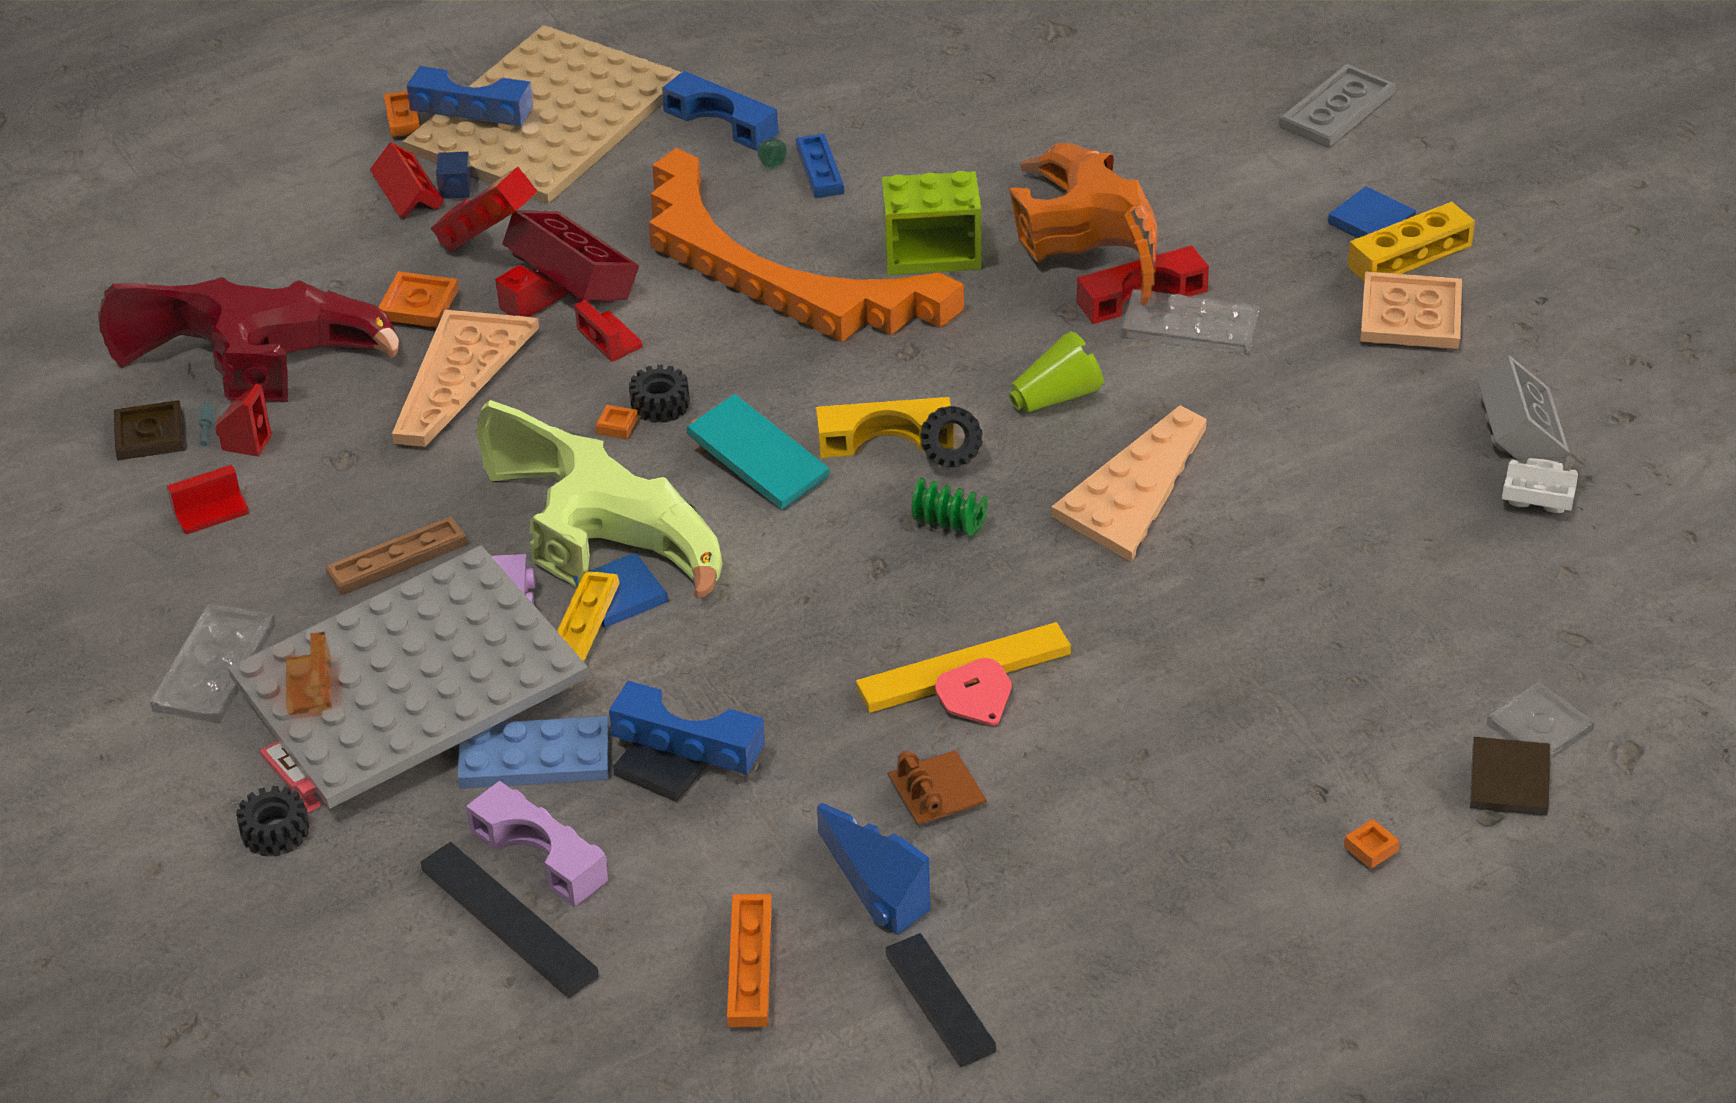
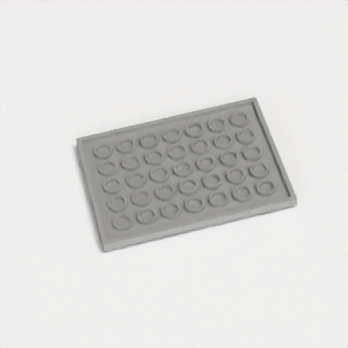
(413, 675)

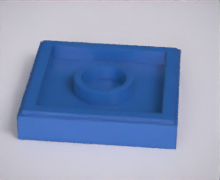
(1369, 212)
(636, 591)

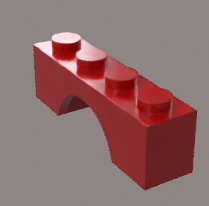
(484, 210)
(1105, 291)

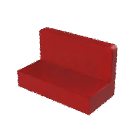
(605, 331)
(207, 499)

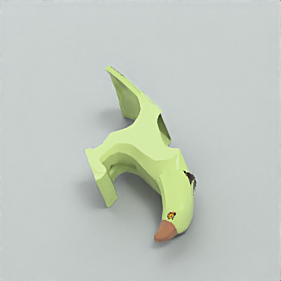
(593, 499)

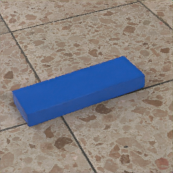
(819, 166)

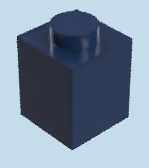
(454, 174)

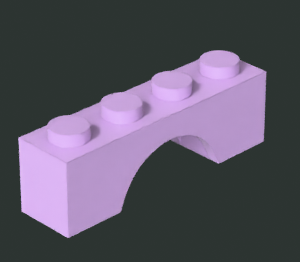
(506, 819)

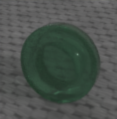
(772, 152)

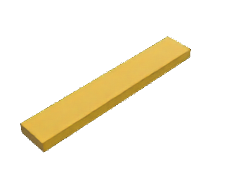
(920, 678)

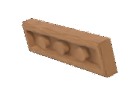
(396, 555)

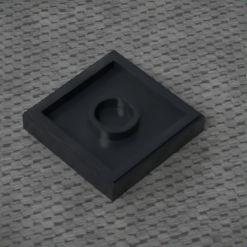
(658, 770)

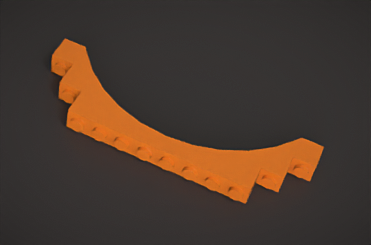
(828, 304)

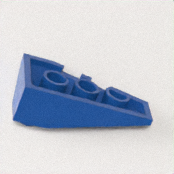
(883, 870)

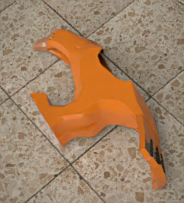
(1092, 214)

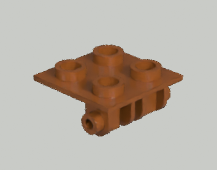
(935, 785)

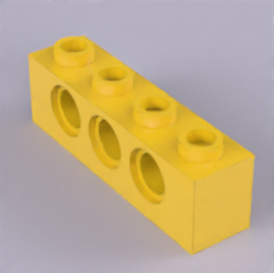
(1412, 242)

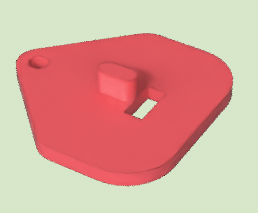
(977, 701)

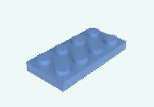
(536, 753)

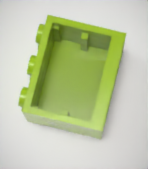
(931, 223)

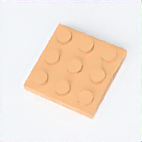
(1411, 310)

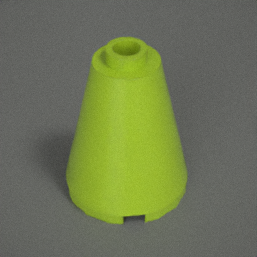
(1057, 376)

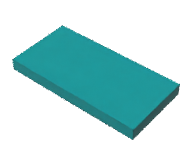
(758, 451)

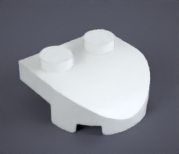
(1540, 484)

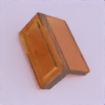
(310, 678)

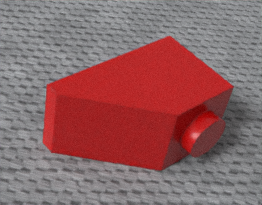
(526, 291)
(245, 424)

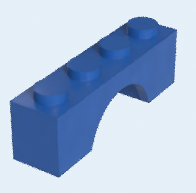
(696, 97)
(502, 102)
(724, 741)

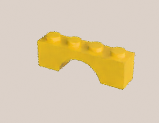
(848, 426)

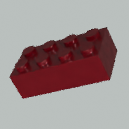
(570, 255)

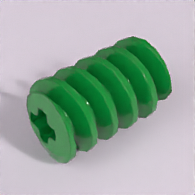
(948, 509)

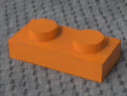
(400, 118)

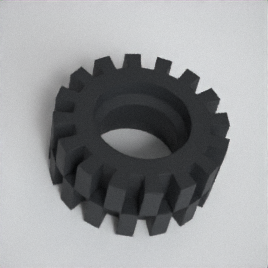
(647, 384)
(966, 451)
(277, 835)

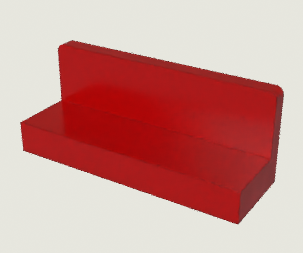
(404, 180)

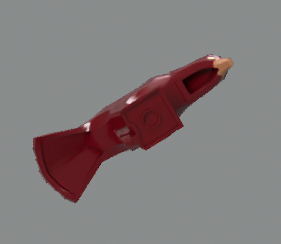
(246, 326)

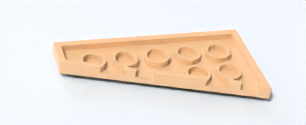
(457, 365)
(1132, 487)

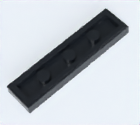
(940, 1000)

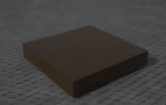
(148, 430)
(1510, 775)

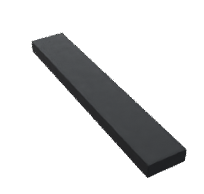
(509, 919)

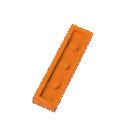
(749, 960)

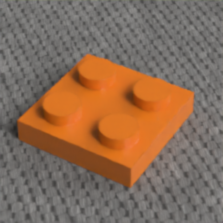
(419, 298)

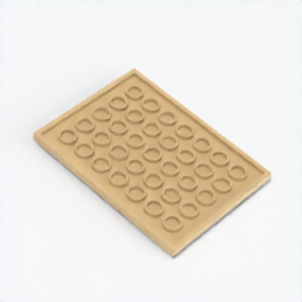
(581, 109)

